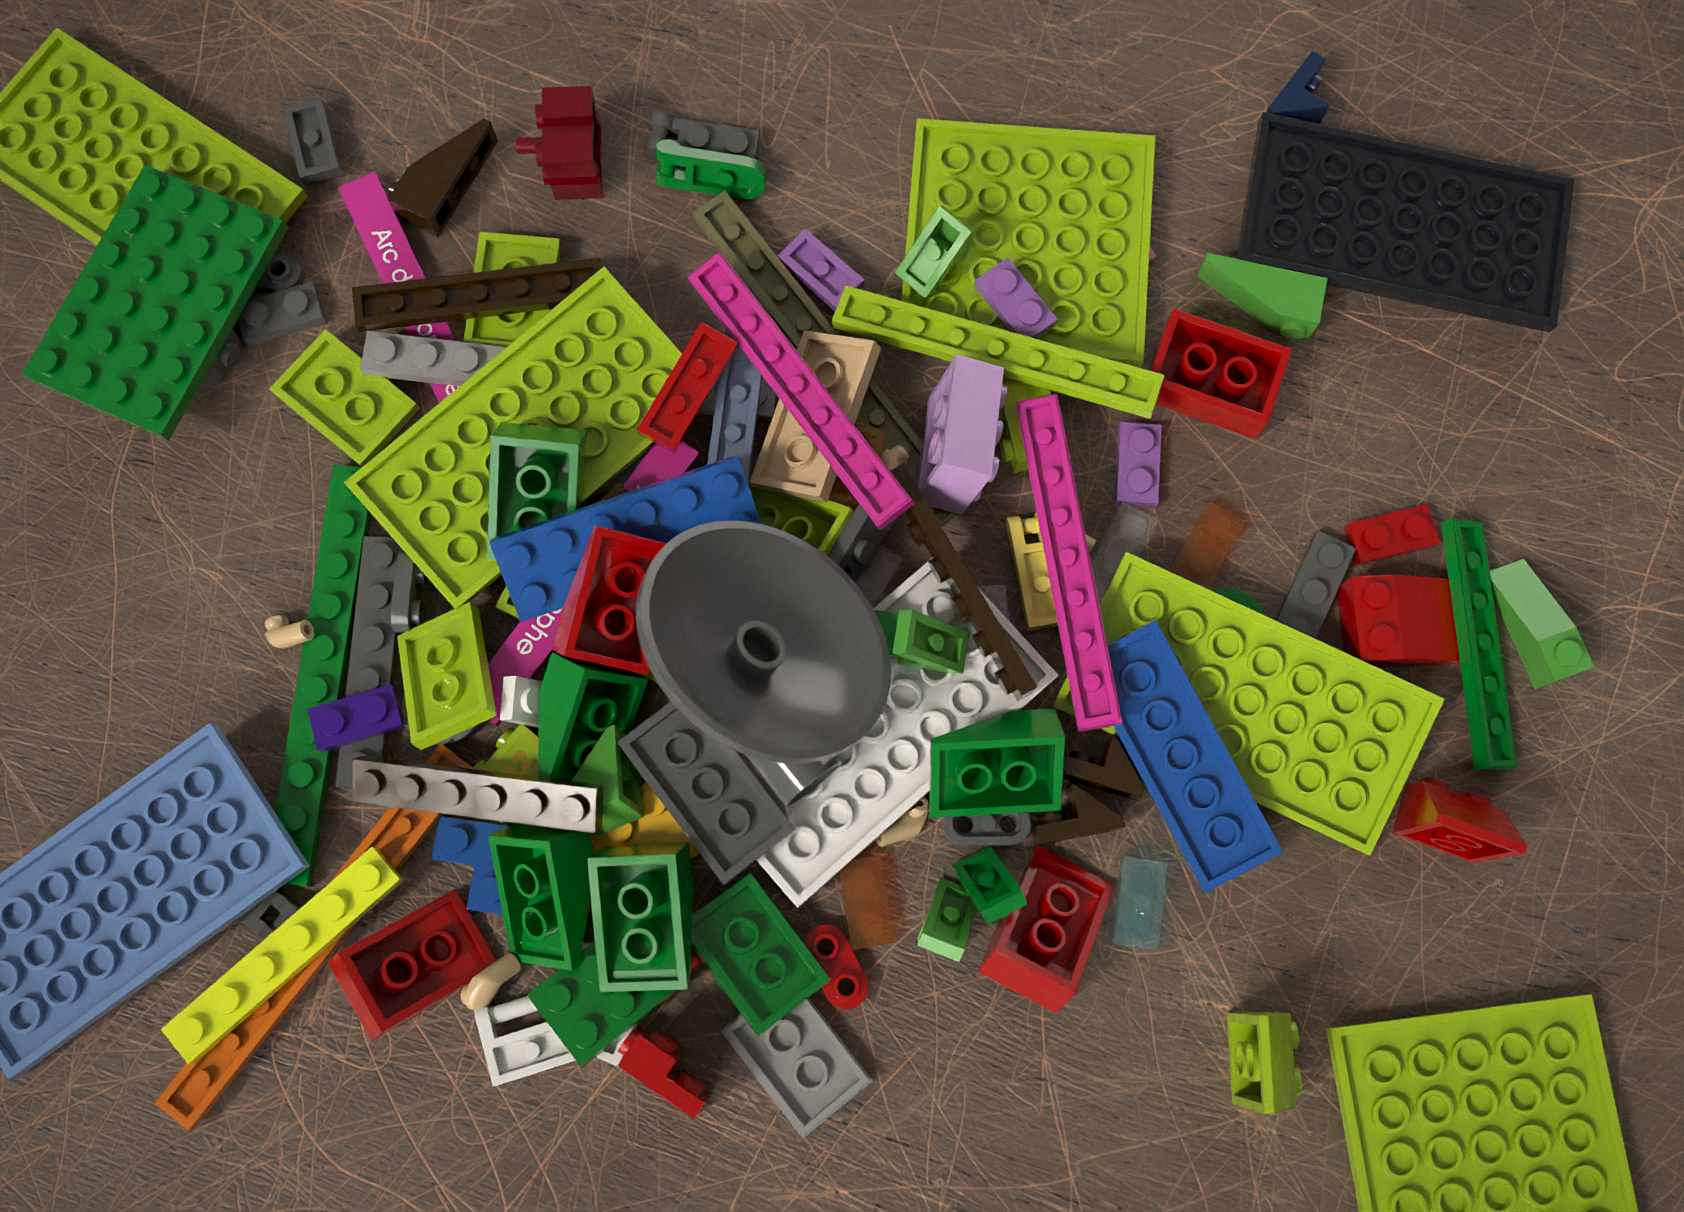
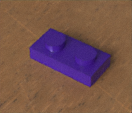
(356, 718)

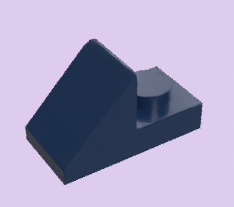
(1297, 96)

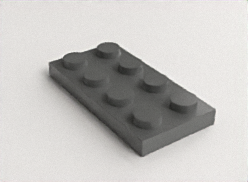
(706, 791)

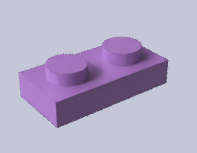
(819, 268)
(1015, 301)
(1138, 464)

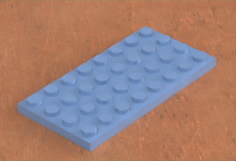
(132, 892)

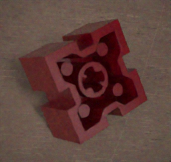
(569, 143)

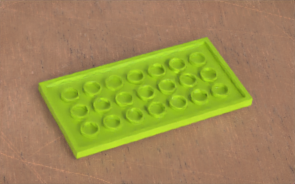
(85, 130)
(579, 368)
(1299, 718)

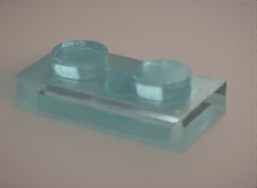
(1139, 903)

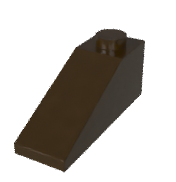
(438, 181)

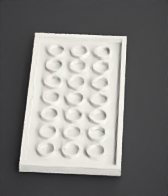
(892, 762)

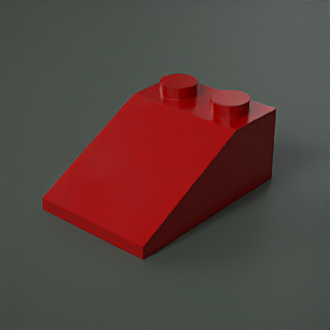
(601, 605)
(1398, 620)
(1456, 823)
(1049, 940)
(411, 964)

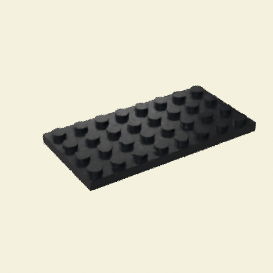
(1407, 222)

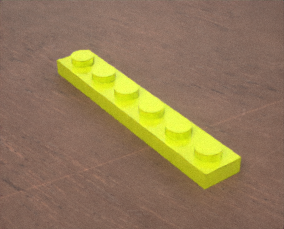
(281, 955)

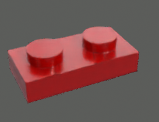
(1392, 534)

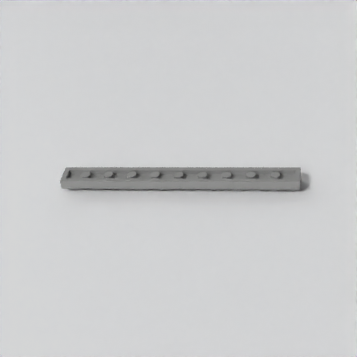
(456, 361)

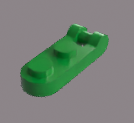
(708, 171)

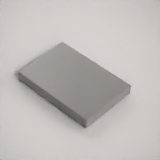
(800, 1065)

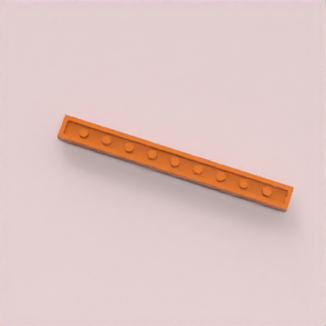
(203, 1083)

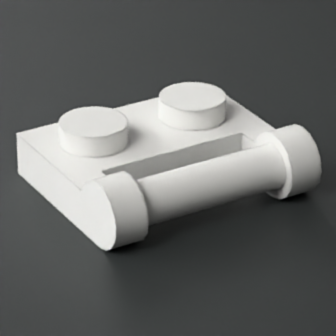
(518, 1052)

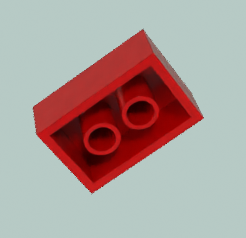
(1218, 373)

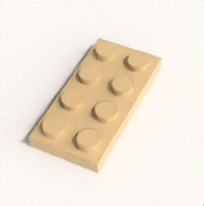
(788, 457)

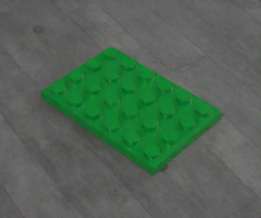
(156, 301)

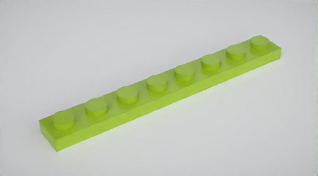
(1021, 356)

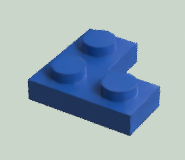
(468, 844)

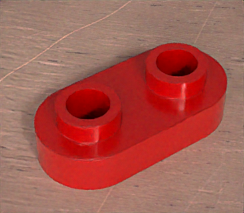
(837, 966)

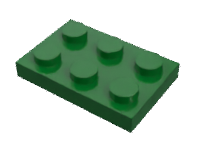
(755, 954)
(583, 1015)

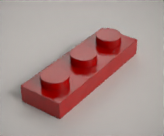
(687, 387)

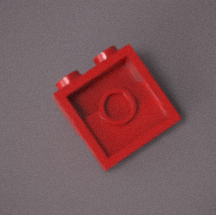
(653, 1062)

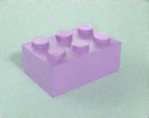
(961, 434)

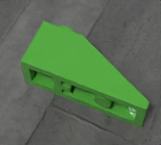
(1271, 295)
(1538, 626)

